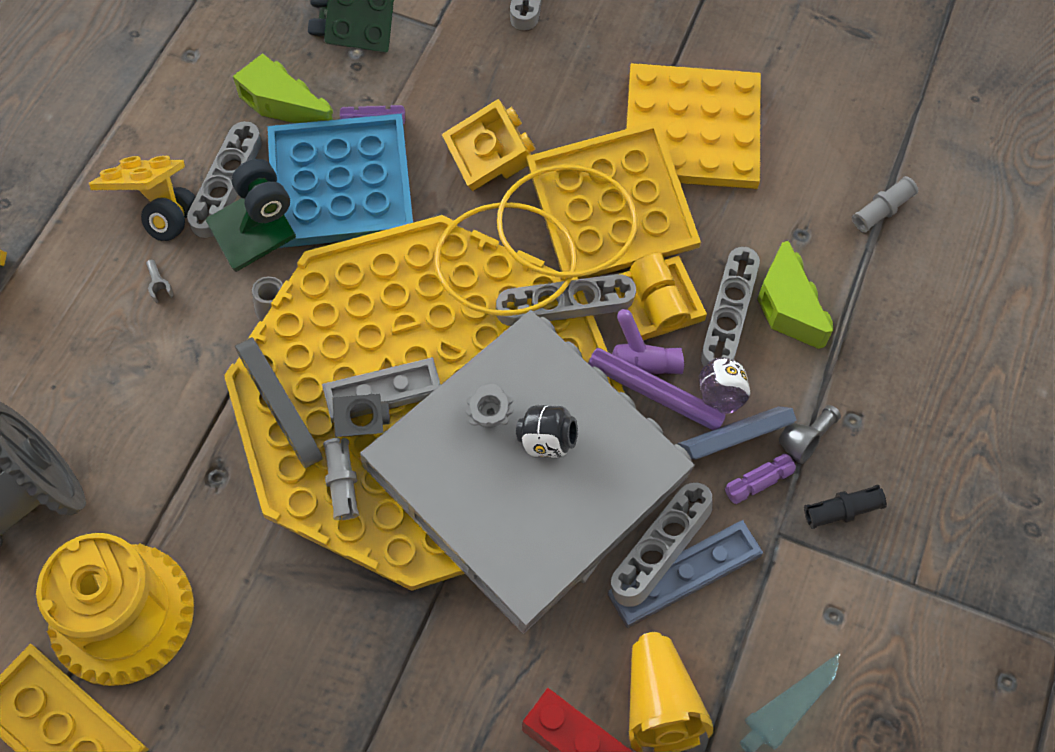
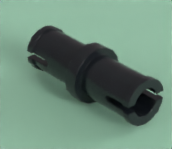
(845, 506)

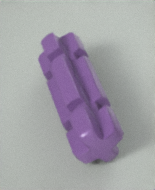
(367, 111)
(760, 478)

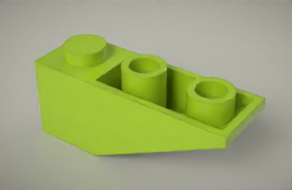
(277, 95)

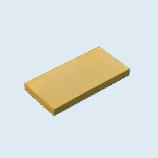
(53, 714)

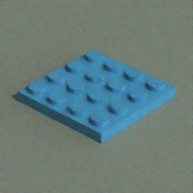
(342, 177)

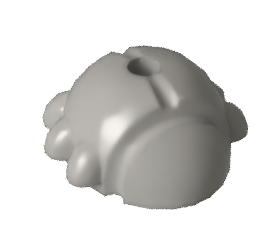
(486, 400)

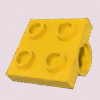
(663, 296)

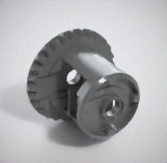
(32, 473)

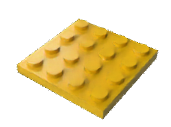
(705, 118)
(600, 214)

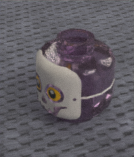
(724, 385)

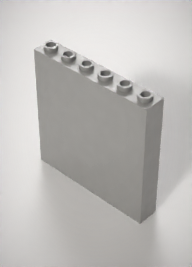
(516, 519)

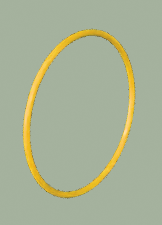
(567, 274)
(504, 312)

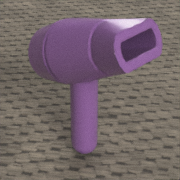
(646, 357)

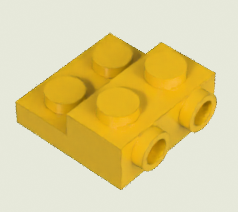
(489, 145)

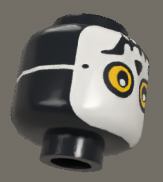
(547, 431)

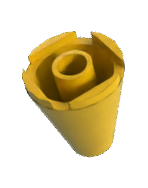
(663, 699)

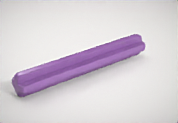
(656, 389)

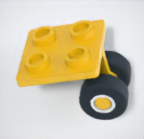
(168, 206)

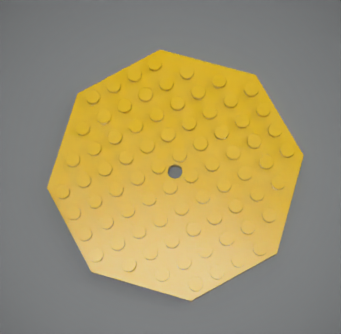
(360, 312)

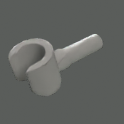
(157, 281)

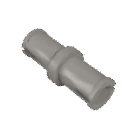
(885, 204)
(341, 479)

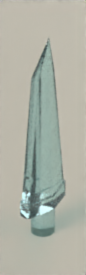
(781, 715)

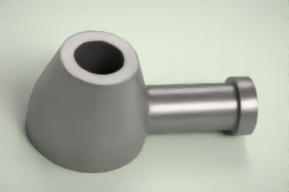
(802, 440)

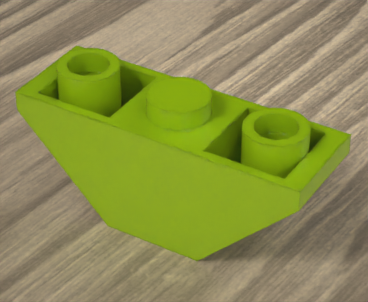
(792, 301)

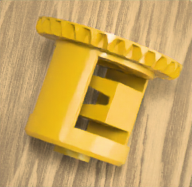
(114, 608)

